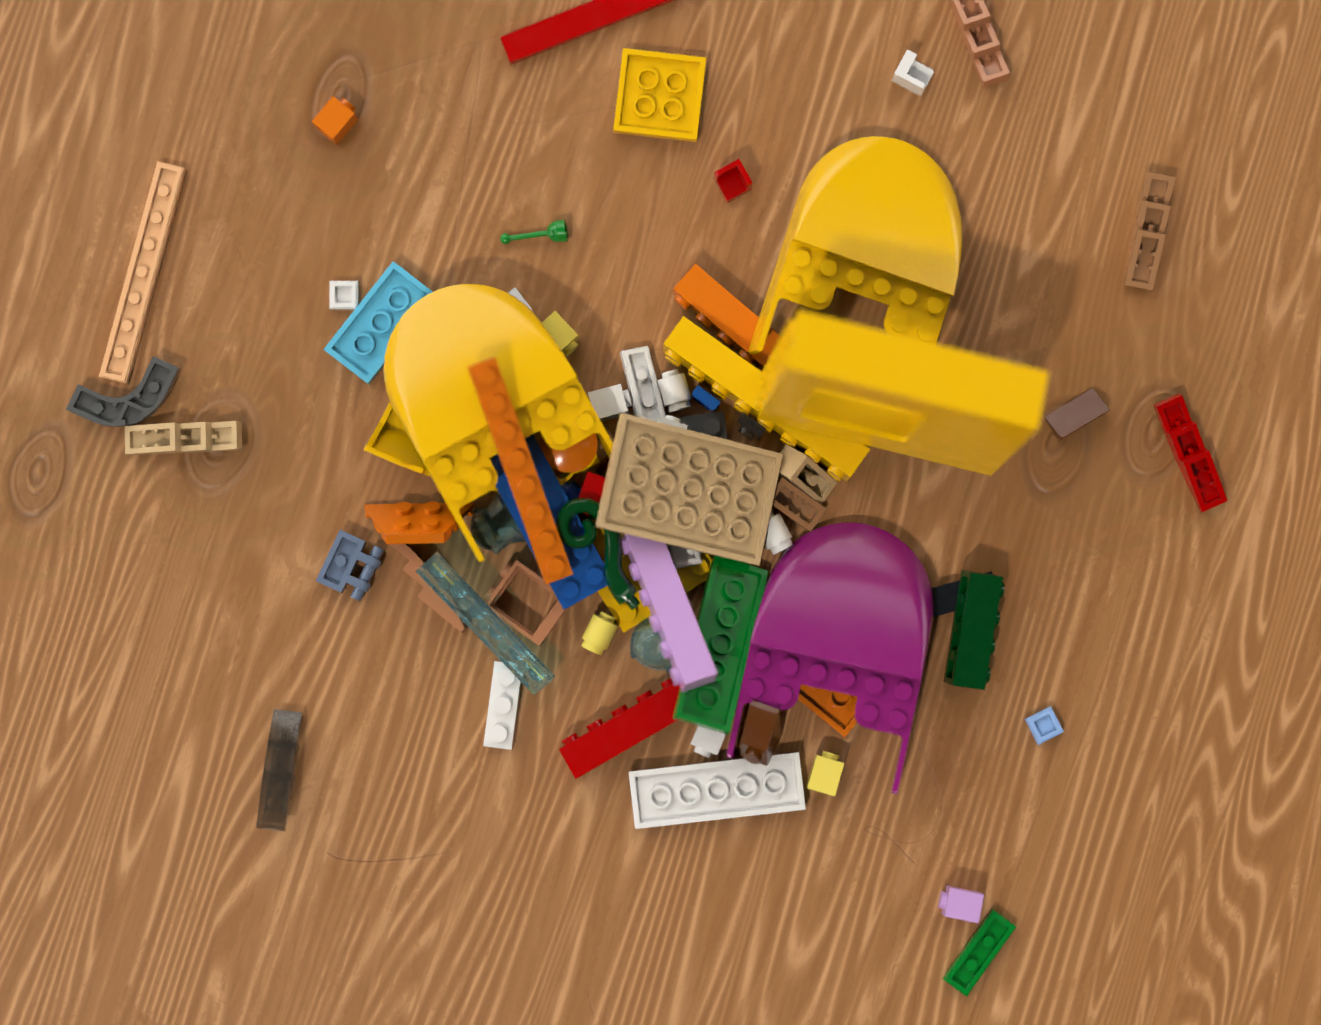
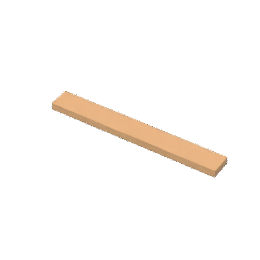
(142, 272)

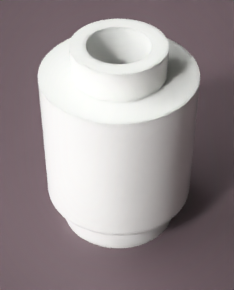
(674, 390)
(777, 535)

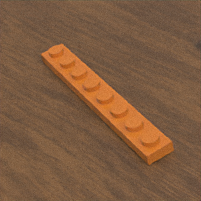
(519, 470)

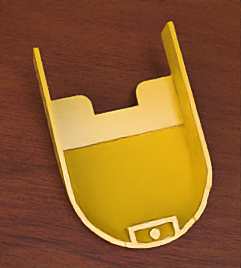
(876, 225)
(438, 400)

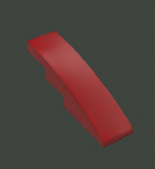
(1189, 452)

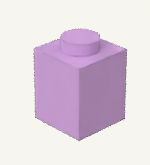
(961, 903)

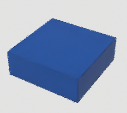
(705, 399)

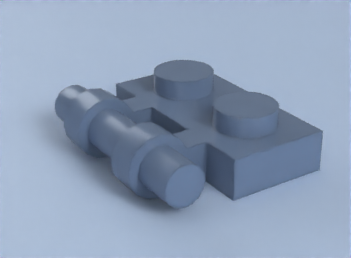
(341, 563)

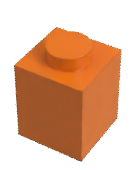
(335, 119)

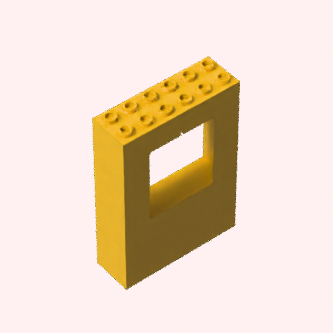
(900, 393)

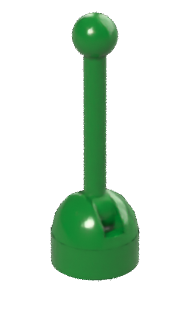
(556, 232)

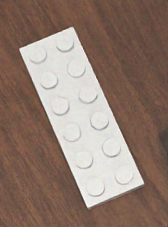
(716, 791)

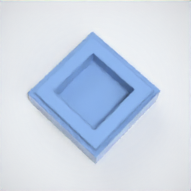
(1044, 725)

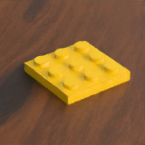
(659, 95)

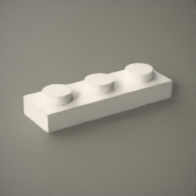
(502, 708)

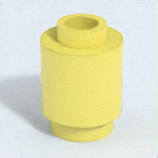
(599, 633)

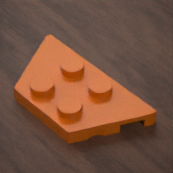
(415, 521)

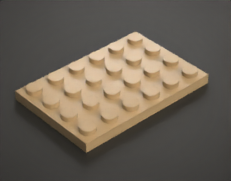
(689, 489)

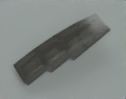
(279, 770)

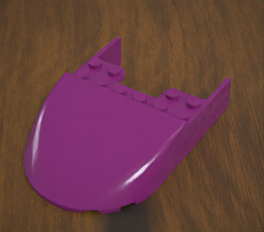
(846, 617)

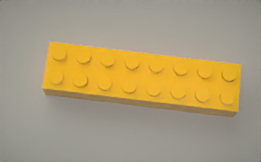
(740, 382)

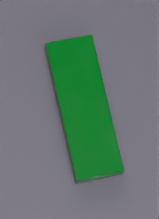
(979, 952)

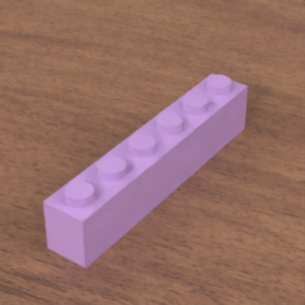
(670, 612)

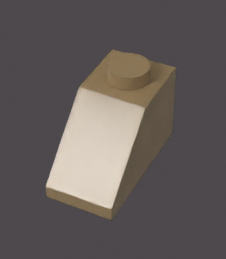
(805, 474)

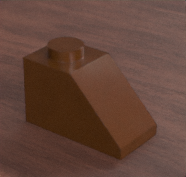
(760, 733)

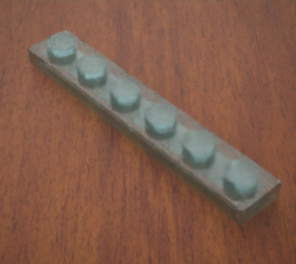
(485, 623)

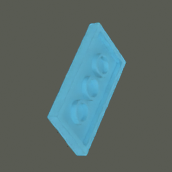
(366, 332)

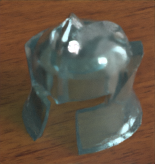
(494, 526)
(646, 647)

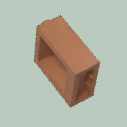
(494, 595)

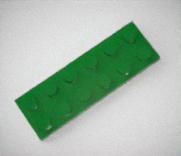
(726, 624)

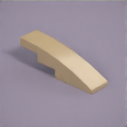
(183, 437)

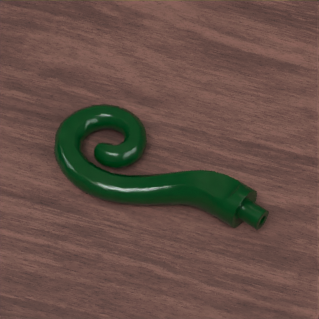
(616, 580)

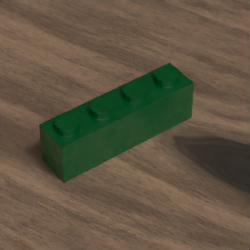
(973, 629)

